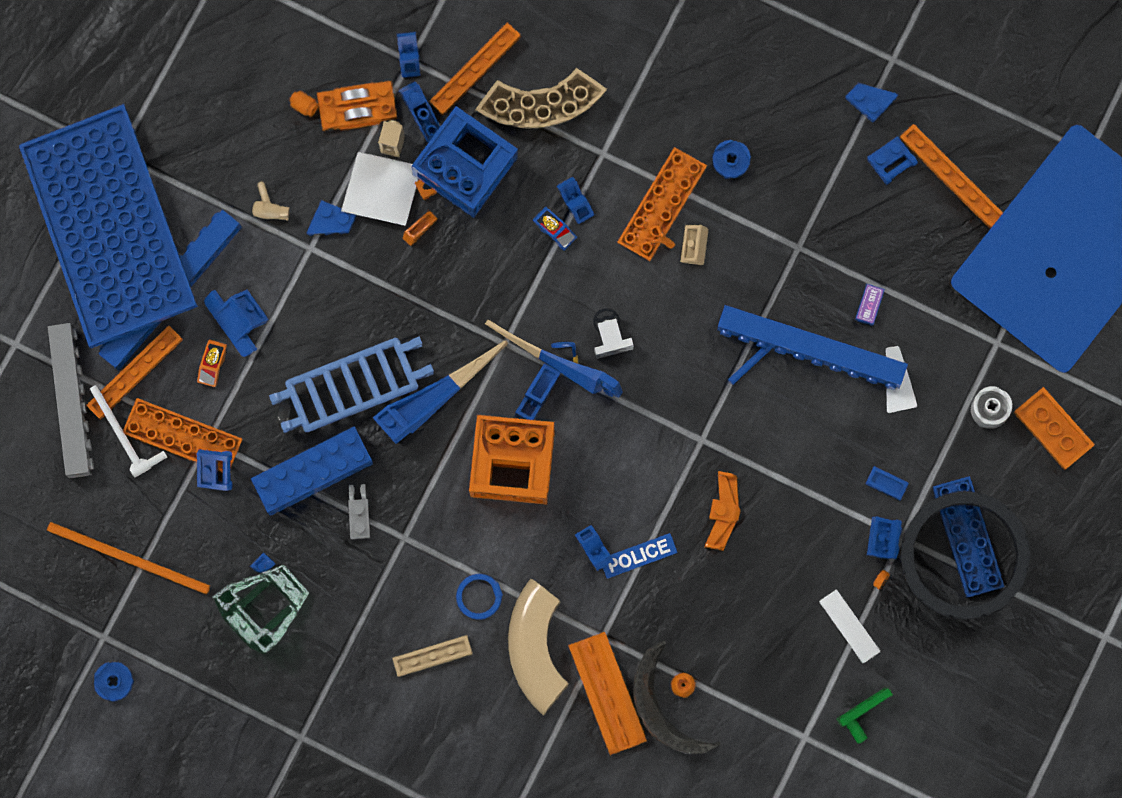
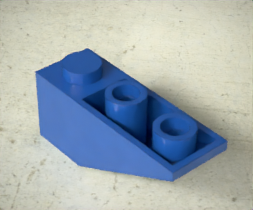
(420, 110)

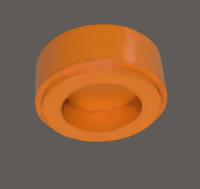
(881, 579)

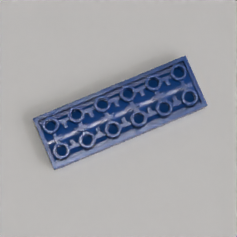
(969, 542)

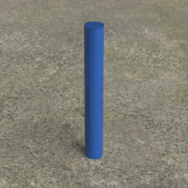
(748, 365)

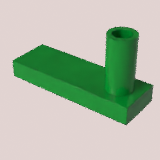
(850, 716)

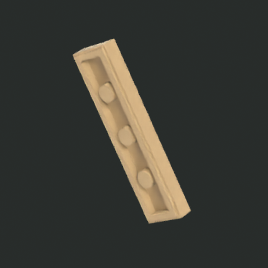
(432, 656)

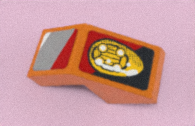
(211, 363)

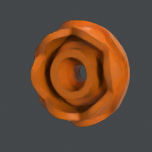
(689, 686)

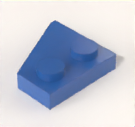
(870, 100)
(330, 220)

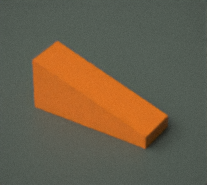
(419, 228)

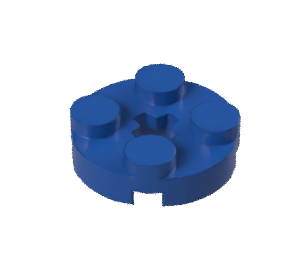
(732, 148)
(113, 693)

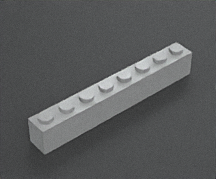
(69, 400)

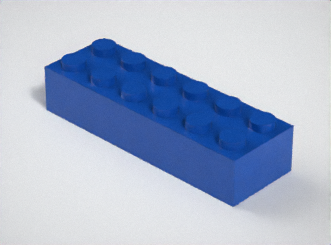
(312, 471)

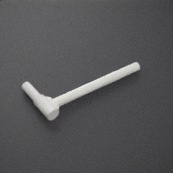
(139, 465)

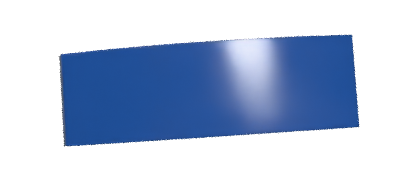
(537, 393)

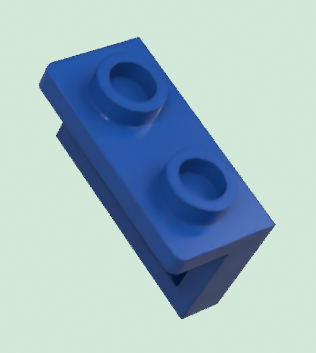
(884, 538)

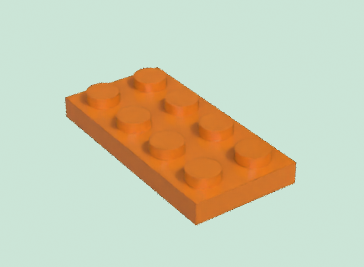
(1054, 428)

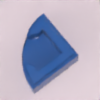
(262, 564)

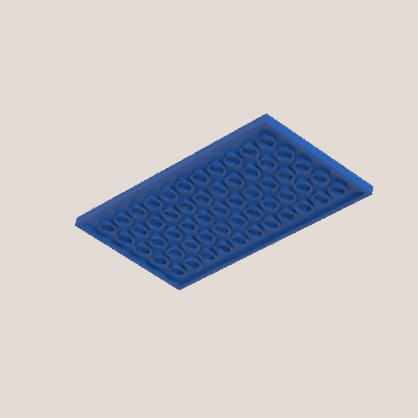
(107, 226)

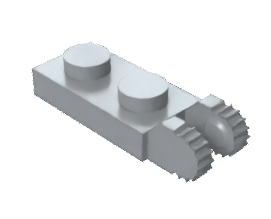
(358, 514)

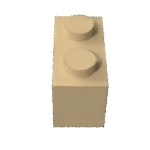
(391, 138)

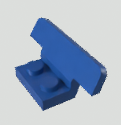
(237, 318)

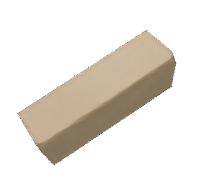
(694, 244)

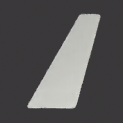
(904, 397)

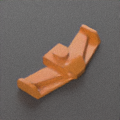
(724, 511)

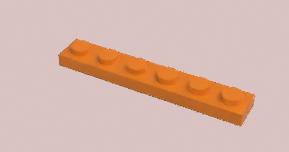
(475, 68)
(136, 370)

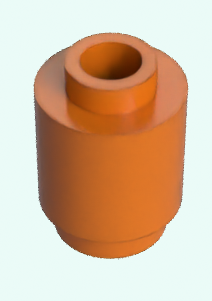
(303, 103)

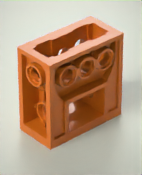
(510, 454)

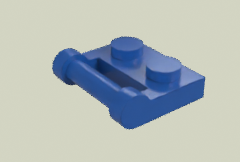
(887, 156)
(208, 469)

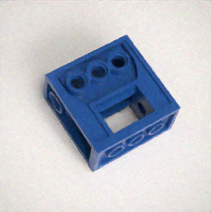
(456, 163)

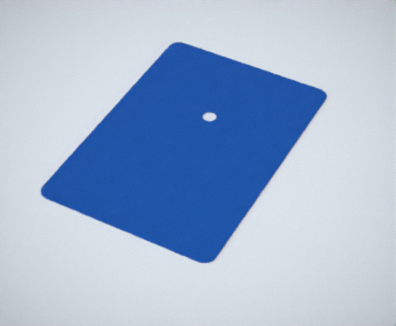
(1063, 221)

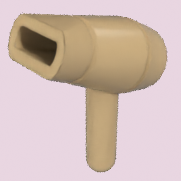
(267, 210)

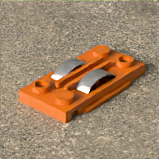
(357, 106)

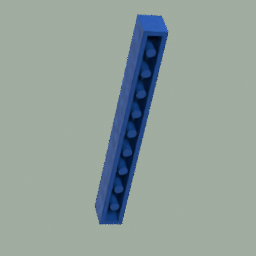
(195, 261)
(812, 347)

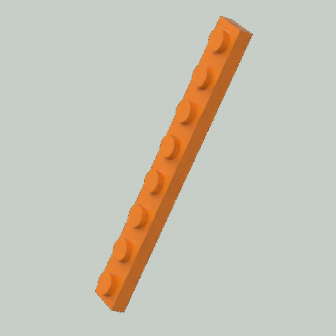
(951, 176)

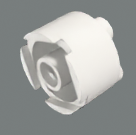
(996, 398)

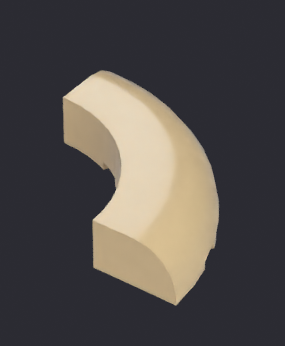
(542, 106)
(529, 647)

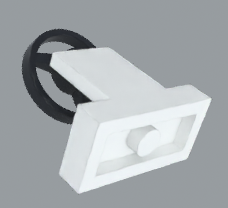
(610, 335)

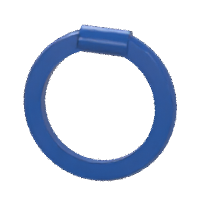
(497, 591)

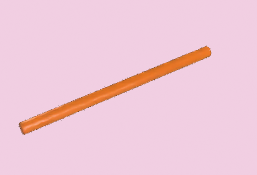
(128, 558)

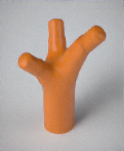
(663, 239)

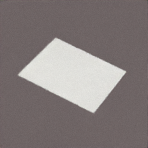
(380, 189)

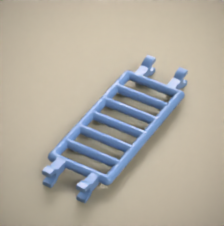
(360, 356)

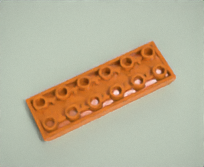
(662, 203)
(177, 433)
(607, 693)

